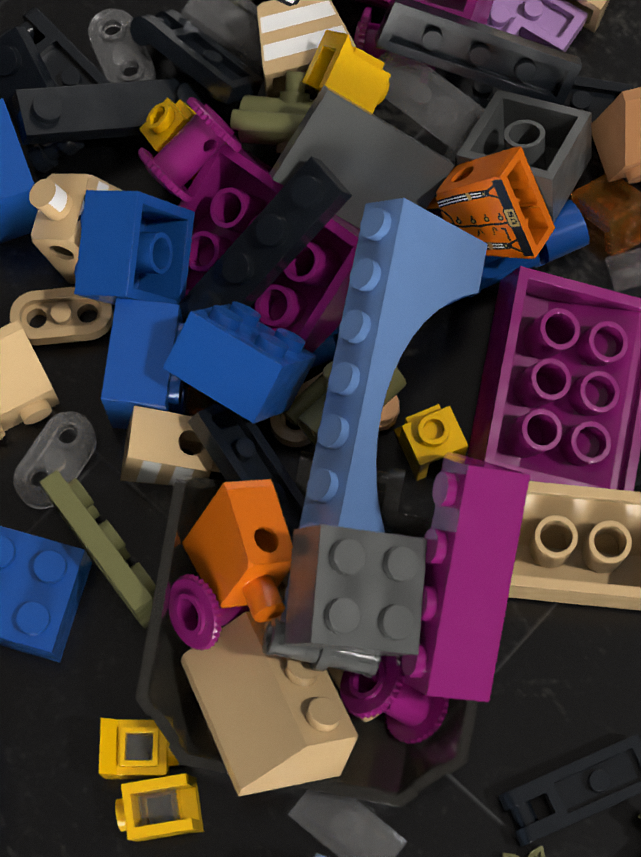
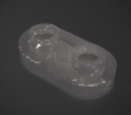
(118, 50)
(51, 454)

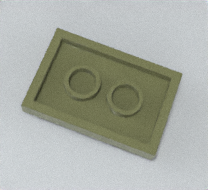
(102, 544)

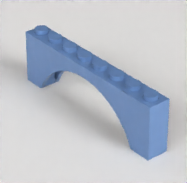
(400, 276)

